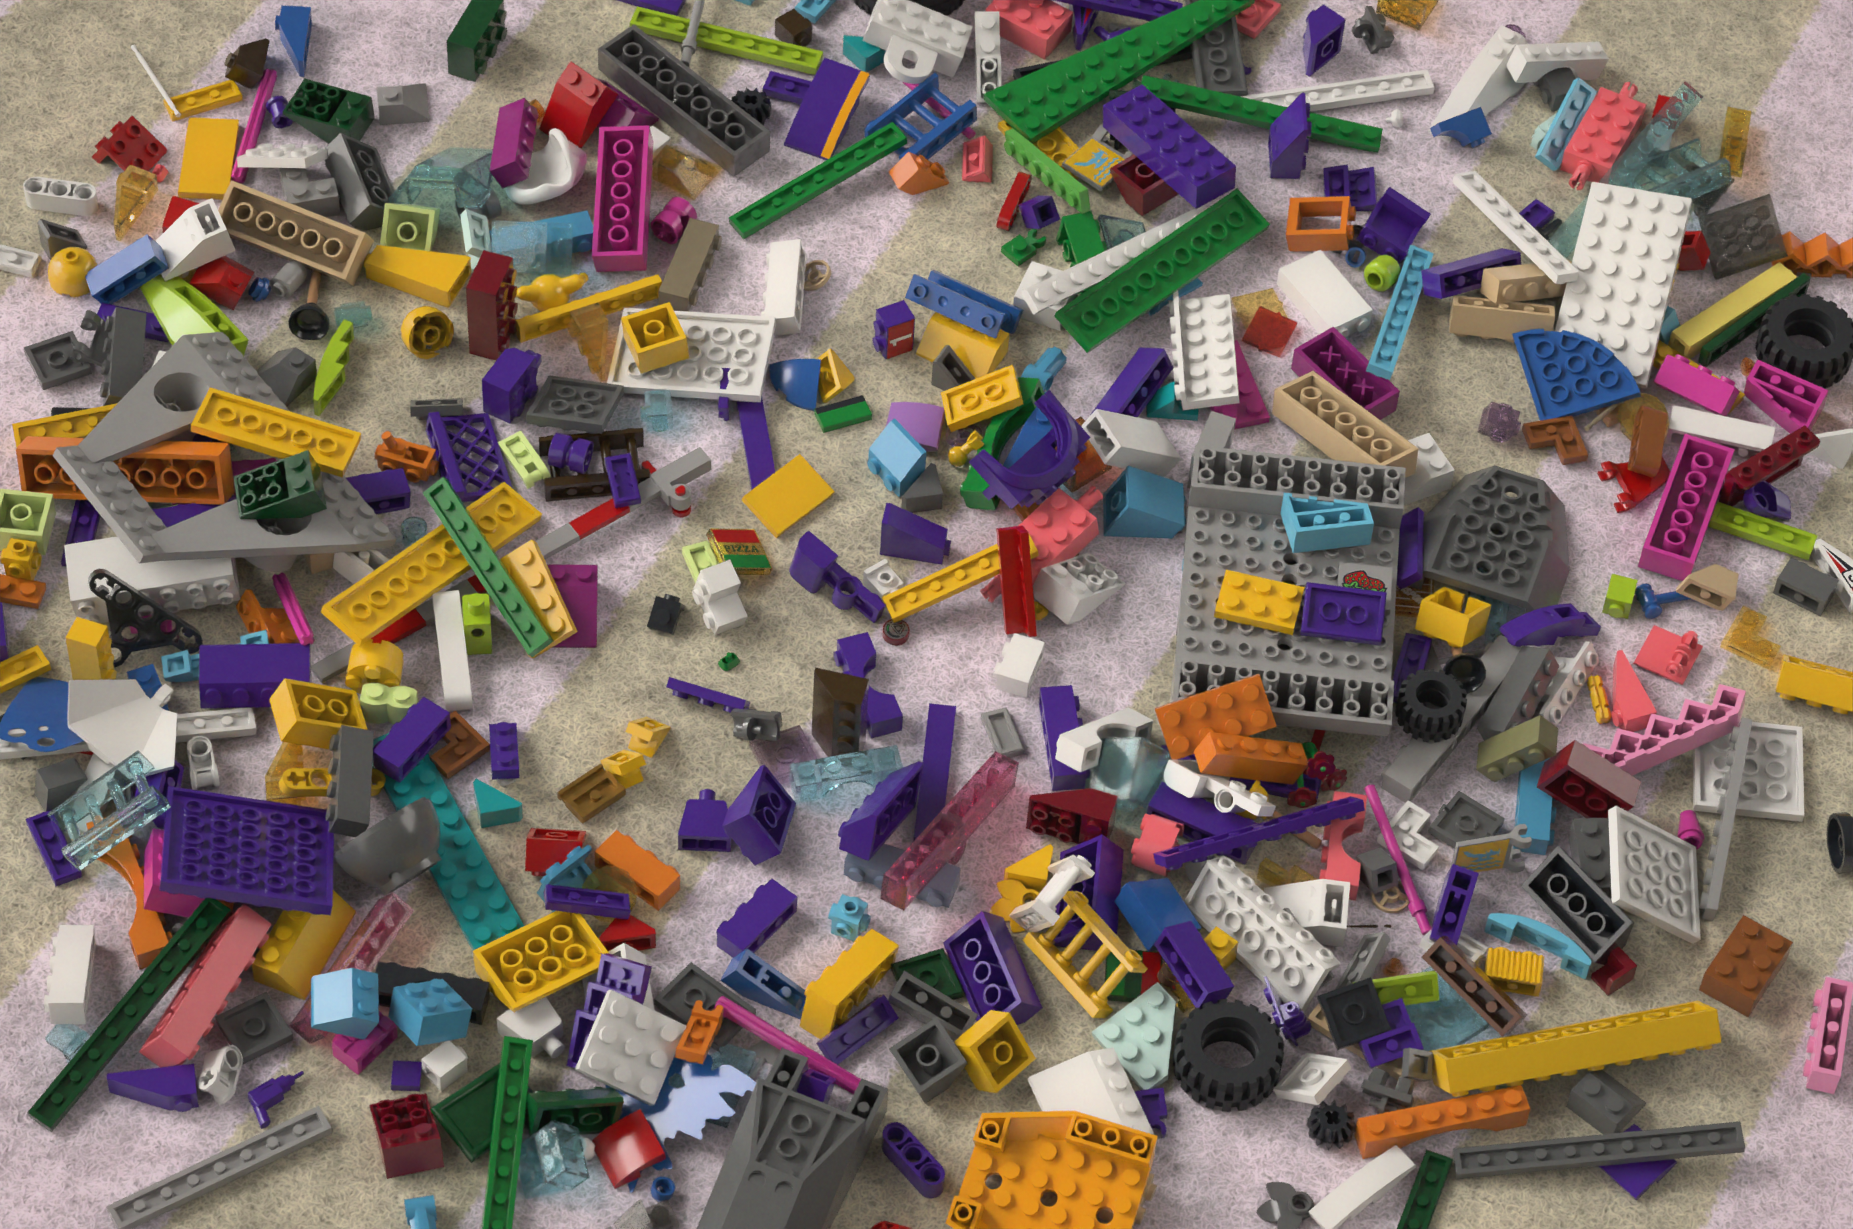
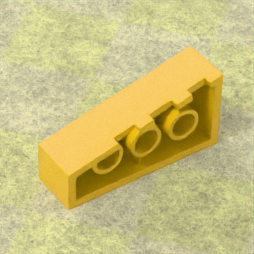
(846, 982)

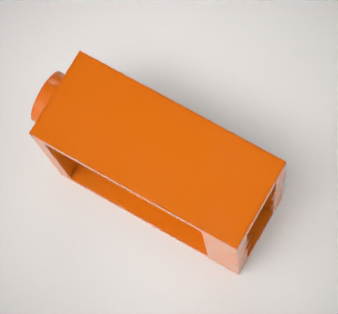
(1320, 239)

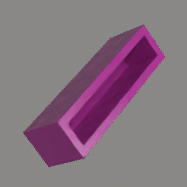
(513, 143)

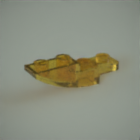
(1734, 139)

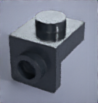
(665, 613)

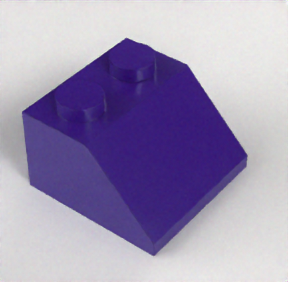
(1322, 38)

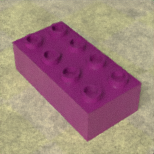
(1345, 368)

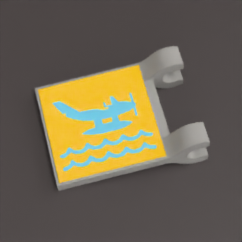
(1095, 159)
(1493, 851)

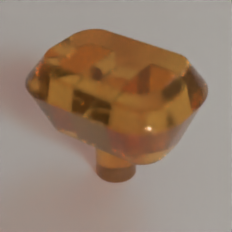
(1746, 366)
(1393, 967)

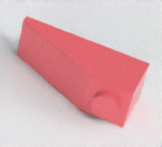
(1629, 700)

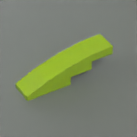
(332, 367)

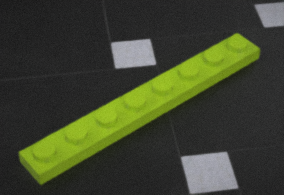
(729, 41)

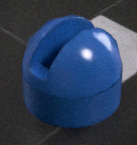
(1350, 255)
(666, 1189)

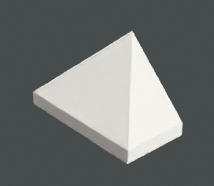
(1835, 447)

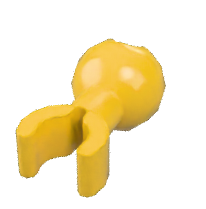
(959, 454)

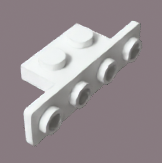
(1568, 682)

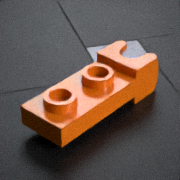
(699, 1033)

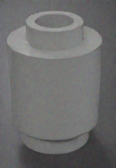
(288, 279)

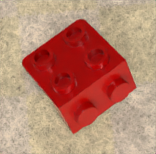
(130, 146)

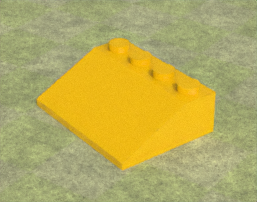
(539, 959)

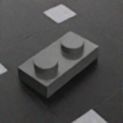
(445, 407)

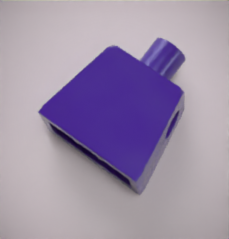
(703, 823)

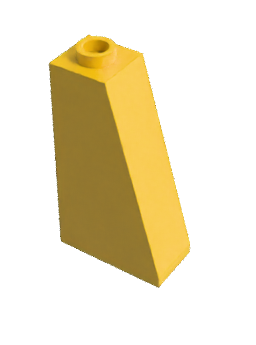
(419, 272)

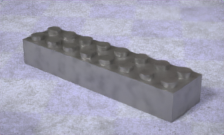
(684, 100)

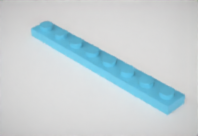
(1399, 313)

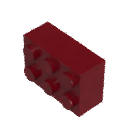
(1587, 782)

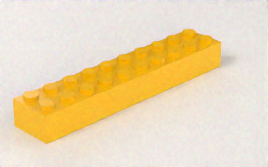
(1575, 1047)

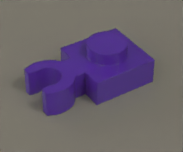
(1154, 1107)

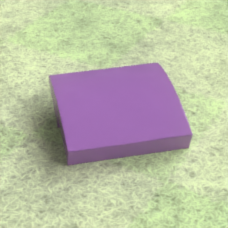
(921, 421)

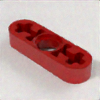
(1014, 198)

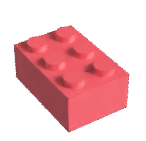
(1033, 24)

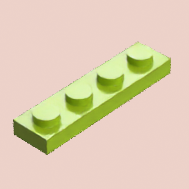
(1763, 531)

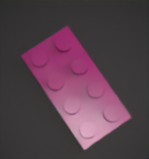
(1251, 409)

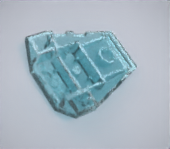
(452, 169)

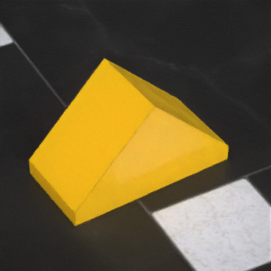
(1032, 869)

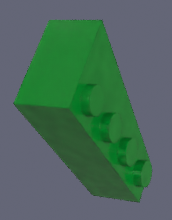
(1080, 238)

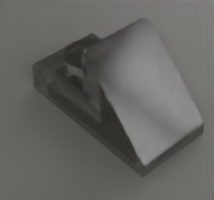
(653, 1217)

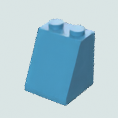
(1143, 506)

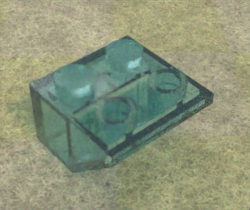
(552, 1161)

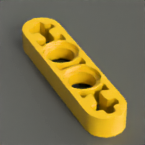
(309, 789)

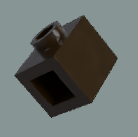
(793, 28)

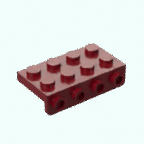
(1768, 464)

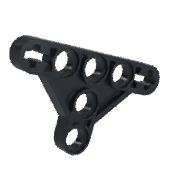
(148, 629)

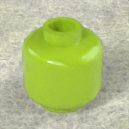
(1382, 273)

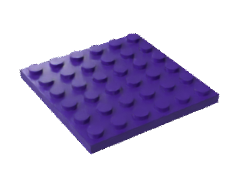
(247, 851)

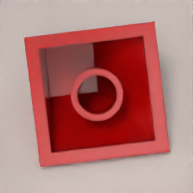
(222, 280)
(550, 846)

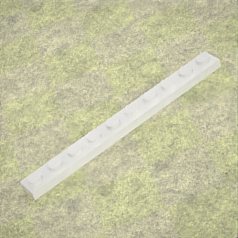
(1095, 269)
(209, 724)

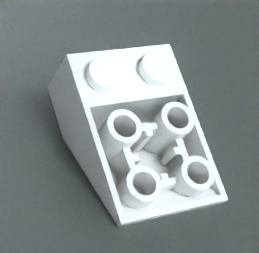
(195, 239)
(1075, 587)
(1317, 906)

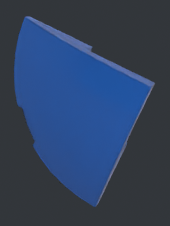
(797, 380)

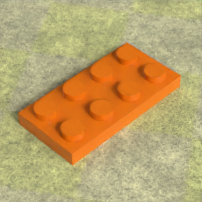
(1228, 709)

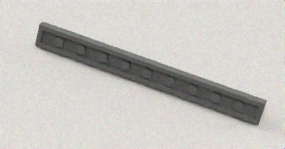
(1598, 1150)

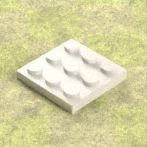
(630, 1047)

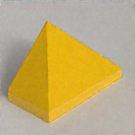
(833, 376)

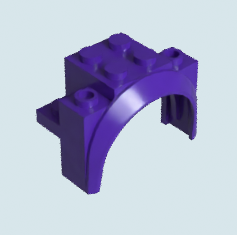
(1041, 467)

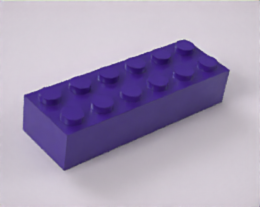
(1169, 146)

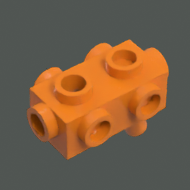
(415, 459)

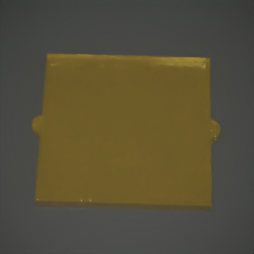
(1249, 303)

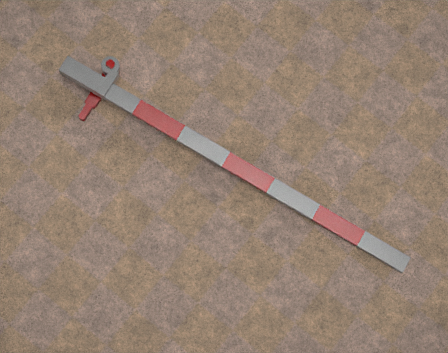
(666, 482)

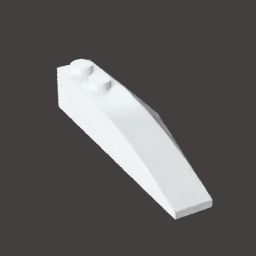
(1486, 81)

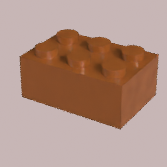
(1745, 966)

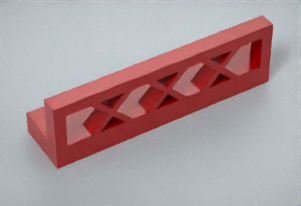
(1016, 580)

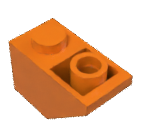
(917, 174)

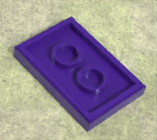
(1343, 613)

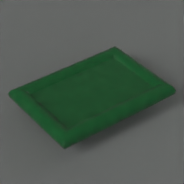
(470, 1114)

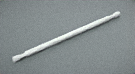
(155, 80)

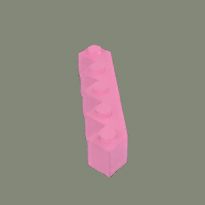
(1671, 737)

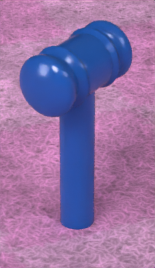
(1651, 603)

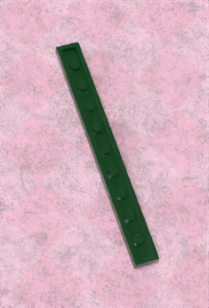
(129, 1013)

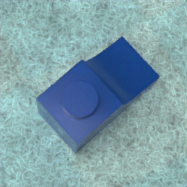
(1465, 128)

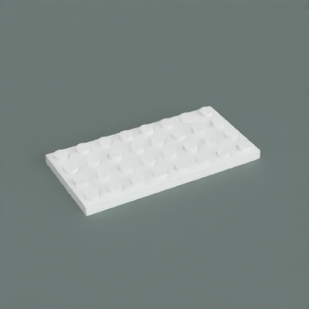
(1625, 272)

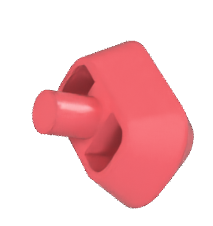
(160, 172)

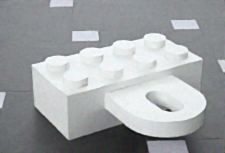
(919, 36)

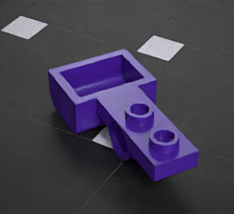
(816, 565)

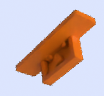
(270, 619)

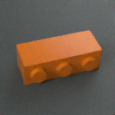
(653, 878)

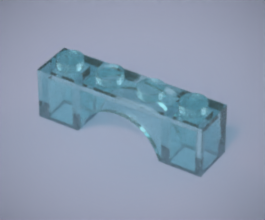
(817, 777)

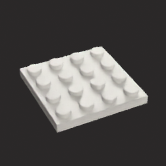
(1770, 778)
(1654, 874)

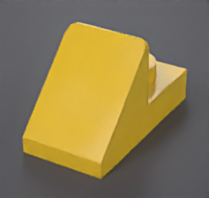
(646, 735)
(625, 767)

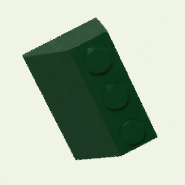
(586, 1109)

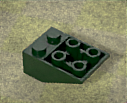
(330, 110)
(281, 489)

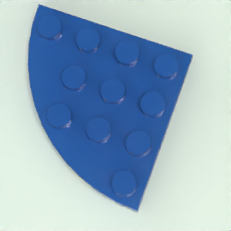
(1571, 373)

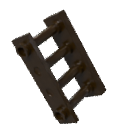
(596, 484)

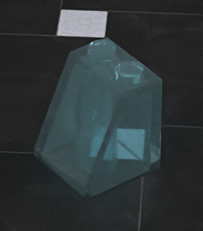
(1130, 770)

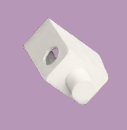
(535, 1023)

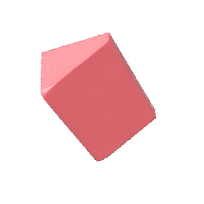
(977, 160)

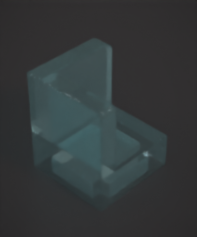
(67, 1039)

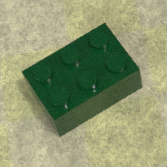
(476, 38)

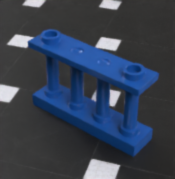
(945, 129)
(964, 303)

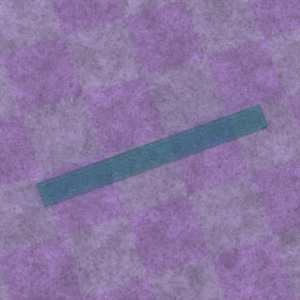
(1632, 159)

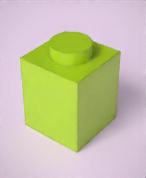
(1619, 596)

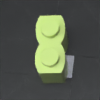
(386, 704)

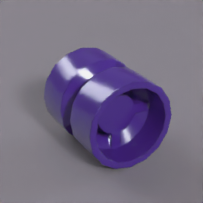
(570, 453)

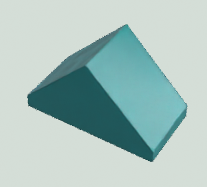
(861, 53)
(494, 806)

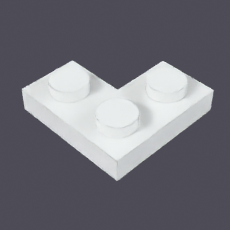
(1406, 828)

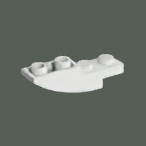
(987, 52)

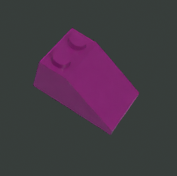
(580, 594)

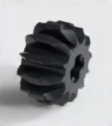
(754, 103)
(1337, 1133)

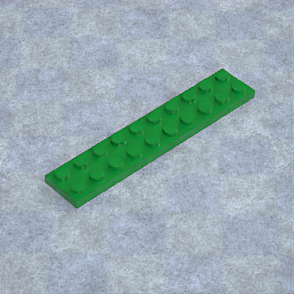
(1161, 270)

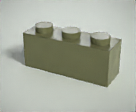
(1517, 748)

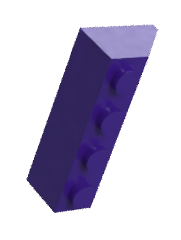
(249, 672)
(881, 812)
(1099, 889)
(992, 969)

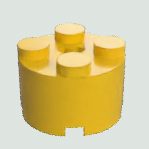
(374, 664)

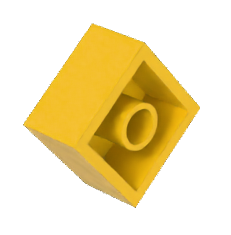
(655, 337)
(994, 1051)

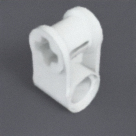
(202, 767)
(220, 1070)

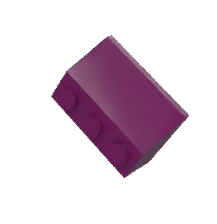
(626, 112)

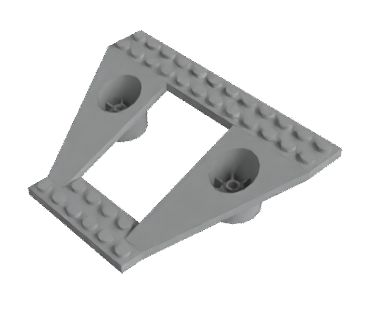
(163, 410)

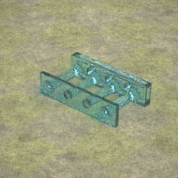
(1688, 184)
(118, 825)

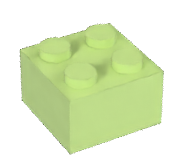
(26, 517)

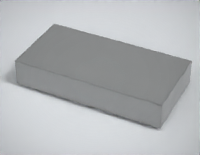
(1002, 732)

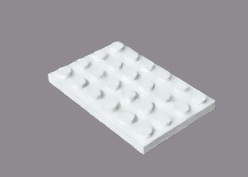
(713, 344)

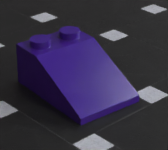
(760, 817)

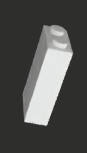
(1324, 295)
(1130, 442)

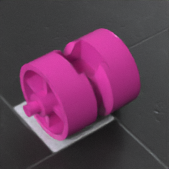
(672, 220)

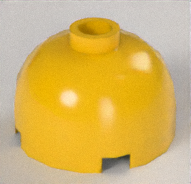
(69, 269)
(426, 327)

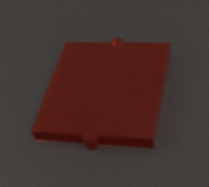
(1269, 331)

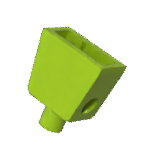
(477, 615)

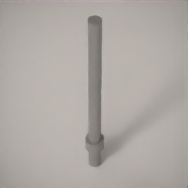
(689, 44)

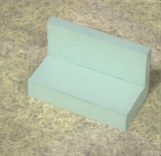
(475, 235)

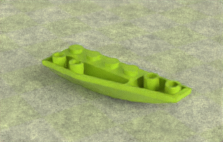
(187, 311)

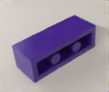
(411, 739)
(757, 919)
(1193, 964)

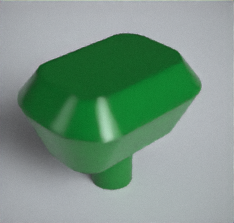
(729, 661)

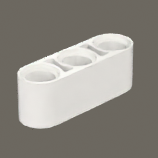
(60, 196)

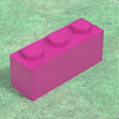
(1697, 385)

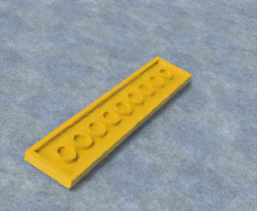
(425, 567)

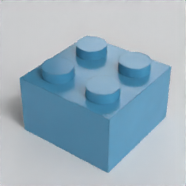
(429, 1012)

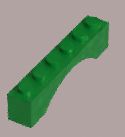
(995, 439)

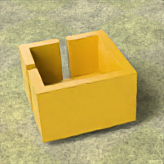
(1442, 617)

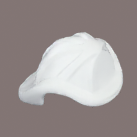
(551, 171)

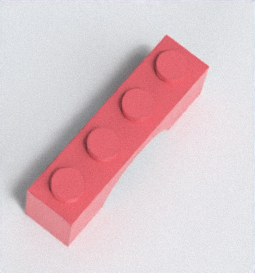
(1338, 864)

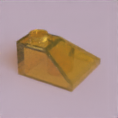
(683, 170)

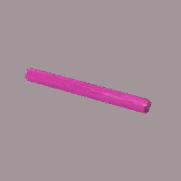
(255, 121)
(782, 1040)

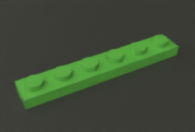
(1047, 171)

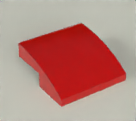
(627, 1149)

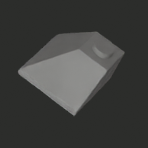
(402, 104)

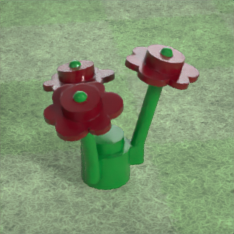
(1318, 766)

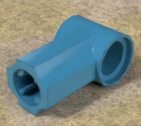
(1046, 367)
(421, 1212)

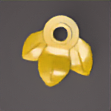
(1013, 895)

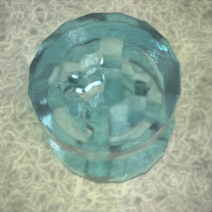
(409, 526)

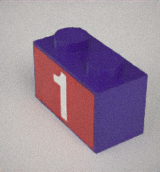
(894, 330)

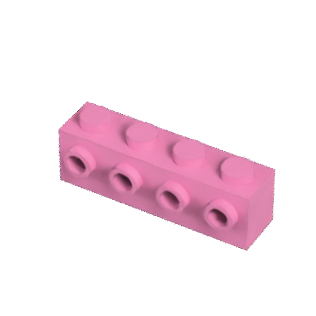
(1829, 1036)

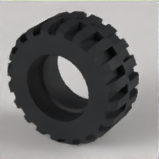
(1809, 318)
(1225, 1085)

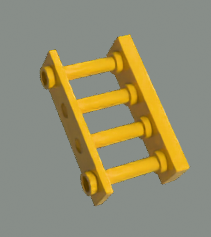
(1060, 962)

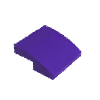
(1357, 184)
(1390, 1045)
(1639, 1176)

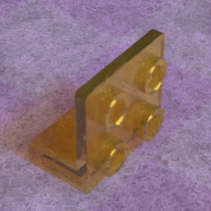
(1408, 12)

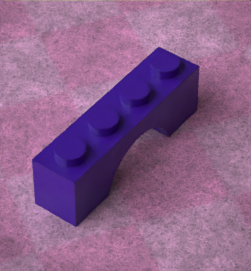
(858, 658)

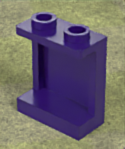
(1393, 225)

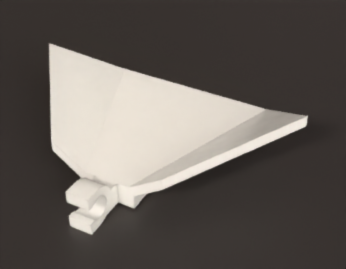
(121, 719)

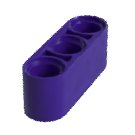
(911, 1148)

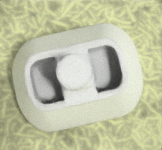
(1396, 118)

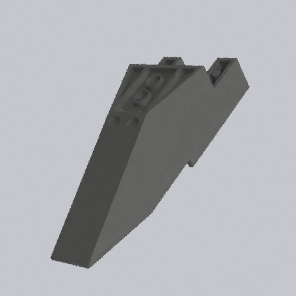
(793, 1154)

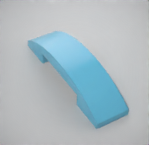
(185, 668)
(1541, 935)

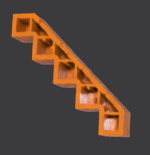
(1818, 256)

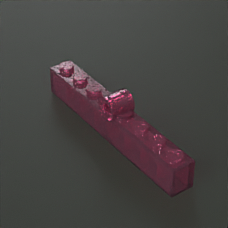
(947, 834)

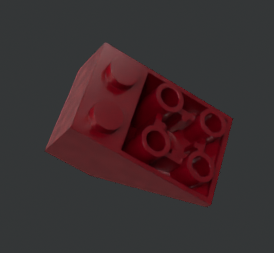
(1072, 814)
(407, 1135)

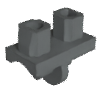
(1371, 29)
(756, 724)
(1376, 1087)

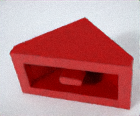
(631, 932)

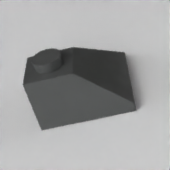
(288, 373)

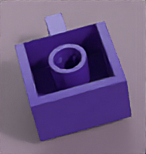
(510, 383)

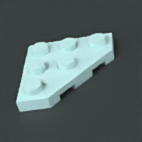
(1142, 1036)

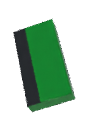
(843, 414)

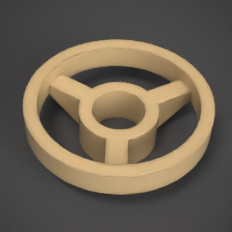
(814, 284)
(1391, 899)

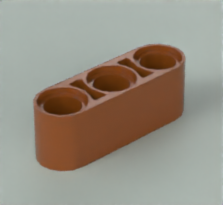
(1647, 441)

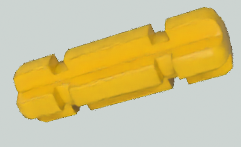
(1599, 699)

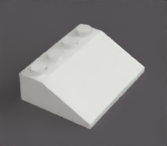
(1091, 1085)

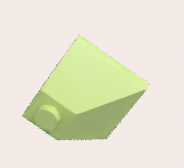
(409, 226)

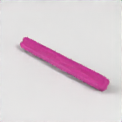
(293, 609)

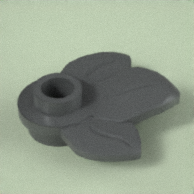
(1281, 1207)

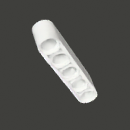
(452, 651)

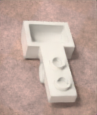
(1186, 779)

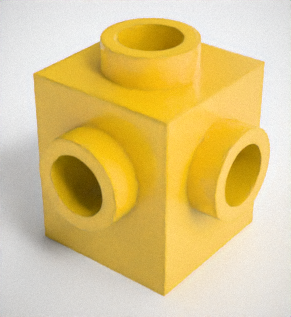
(21, 559)

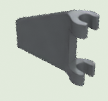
(95, 353)

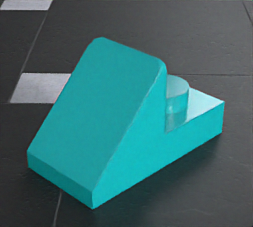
(1167, 407)

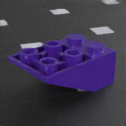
(1288, 140)

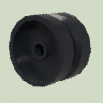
(1840, 842)

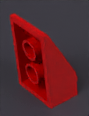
(577, 105)

